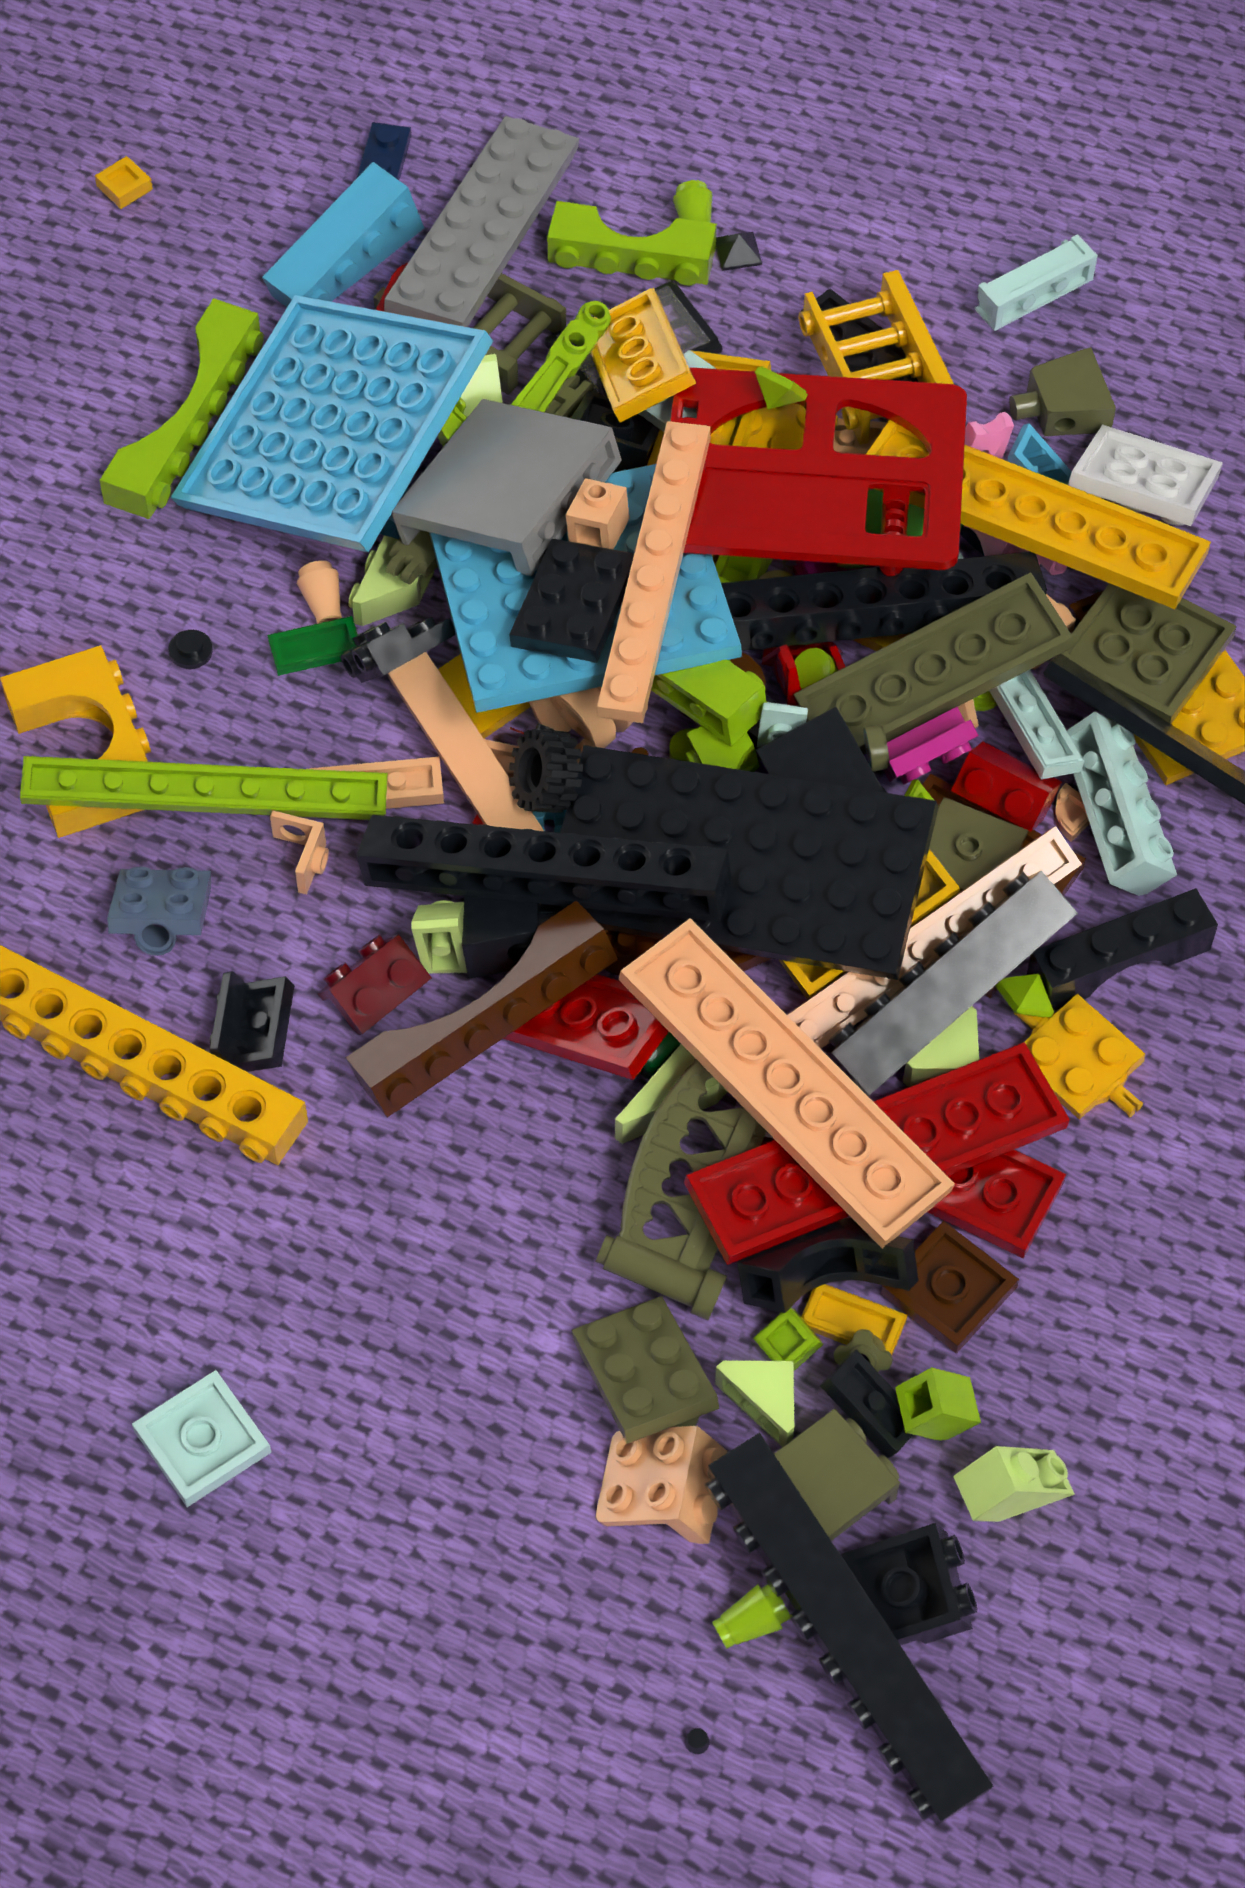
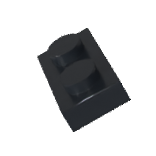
(869, 1402)

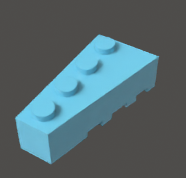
(347, 239)

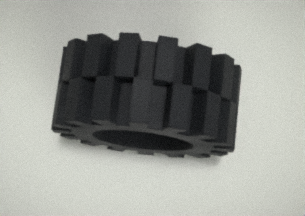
(545, 770)

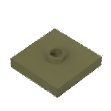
(972, 841)

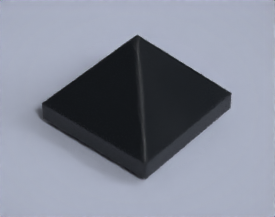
(738, 251)

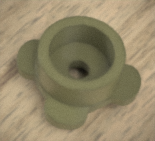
(868, 1345)

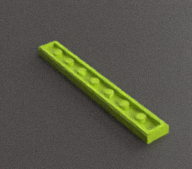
(202, 788)

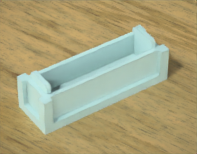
(1036, 283)

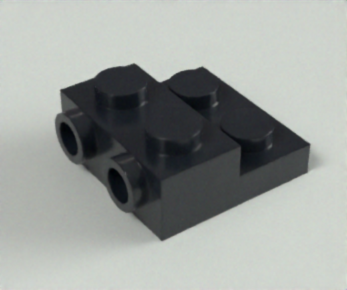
(387, 648)
(916, 1583)

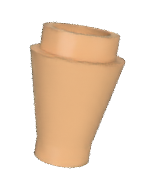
(321, 590)

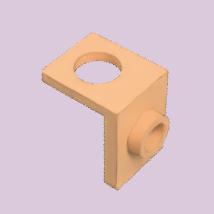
(314, 855)

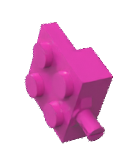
(941, 737)

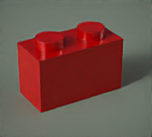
(1005, 786)

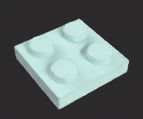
(201, 1438)

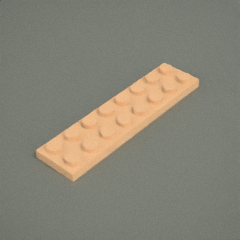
(786, 1083)

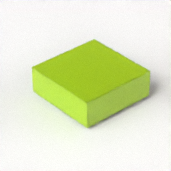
(788, 1339)

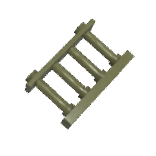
(516, 297)

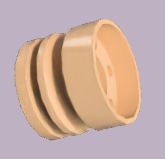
(578, 713)

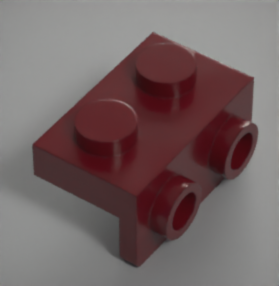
(375, 982)

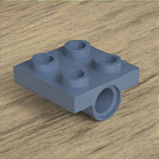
(162, 898)

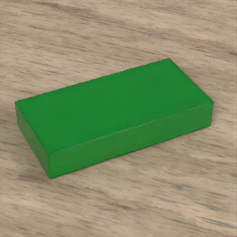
(312, 645)

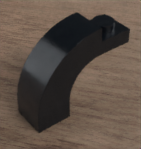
(825, 1255)

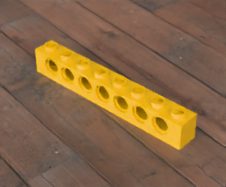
(159, 1052)

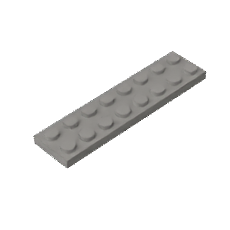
(482, 223)

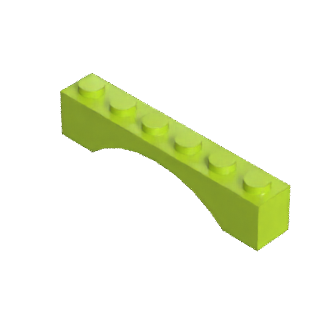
(143, 471)

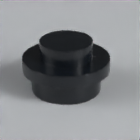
(190, 649)

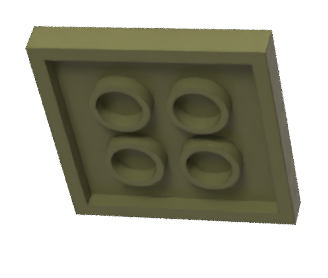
(1149, 648)

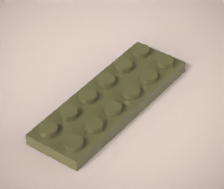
(944, 662)

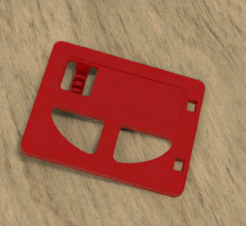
(814, 498)

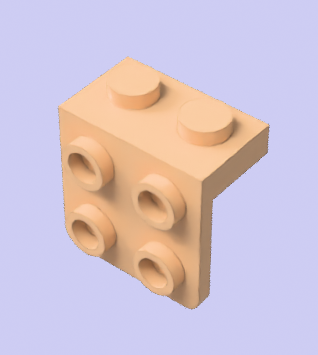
(661, 1482)

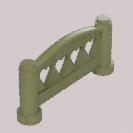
(678, 1263)

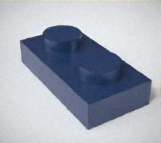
(387, 148)

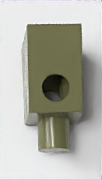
(1066, 396)

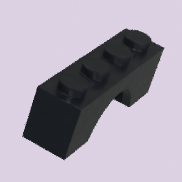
(1160, 932)

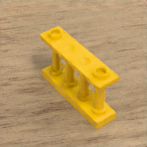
(906, 331)

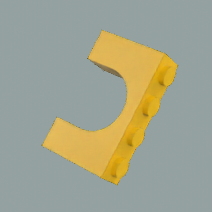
(78, 688)

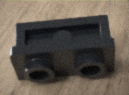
(252, 1021)

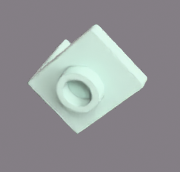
(778, 720)

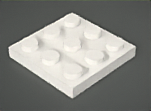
(1145, 475)

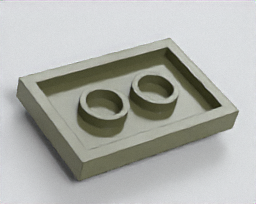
(645, 1369)

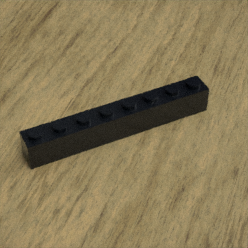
(848, 1630)

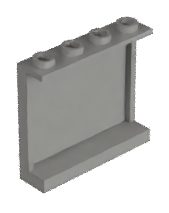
(507, 480)

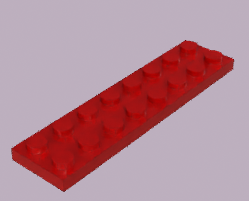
(952, 1118)

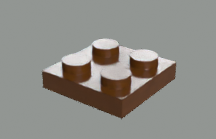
(955, 1287)

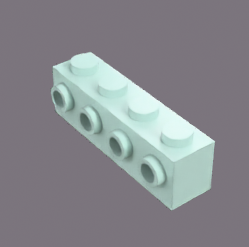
(1121, 807)

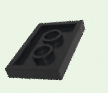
(572, 601)

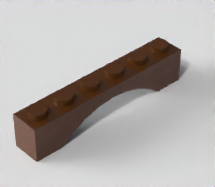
(412, 1060)

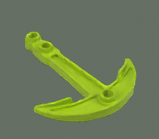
(560, 364)

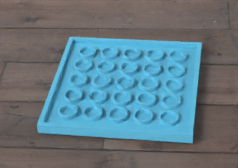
(332, 421)
(489, 592)

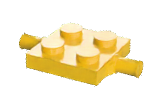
(1084, 1057)

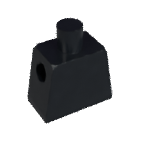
(498, 933)

